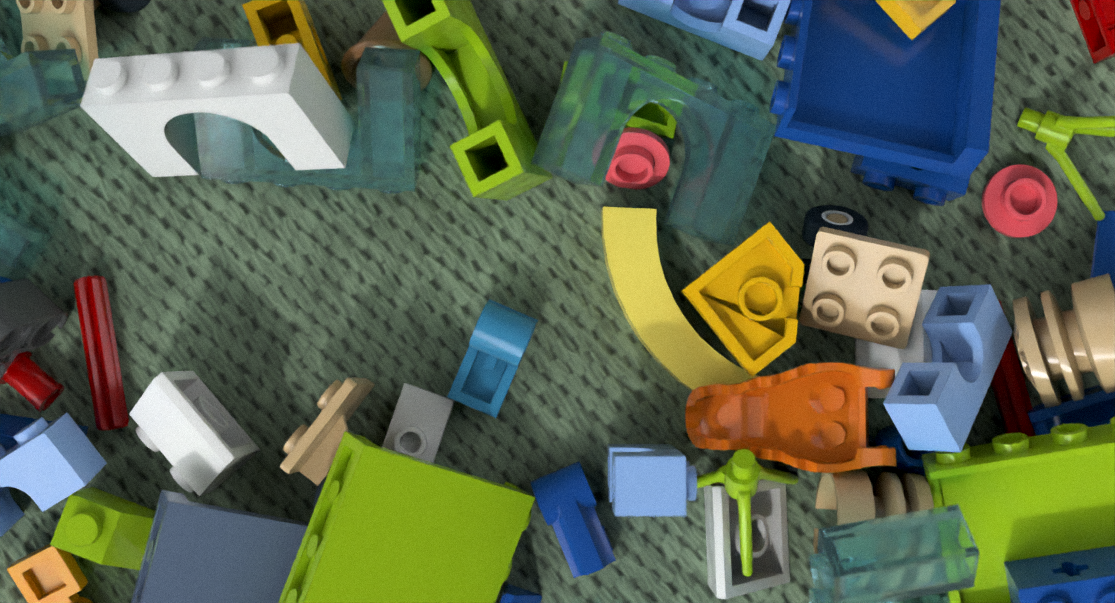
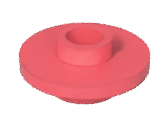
(639, 160)
(1019, 201)

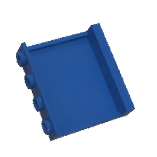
(878, 94)

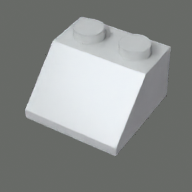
(191, 431)

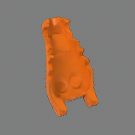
(798, 417)

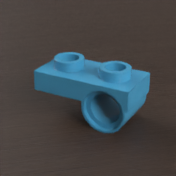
(492, 358)

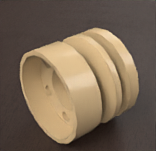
(1069, 340)
(856, 501)

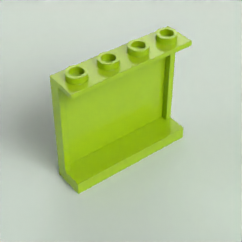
(1028, 498)
(406, 532)

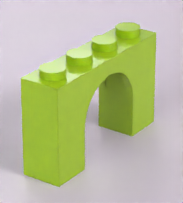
(499, 141)

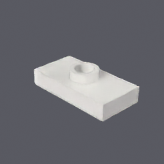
(418, 423)

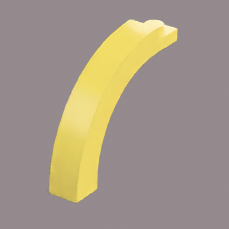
(649, 306)

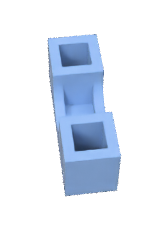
(736, 24)
(940, 399)
(46, 465)
(649, 480)

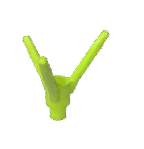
(1057, 133)
(741, 483)

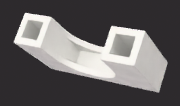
(275, 88)

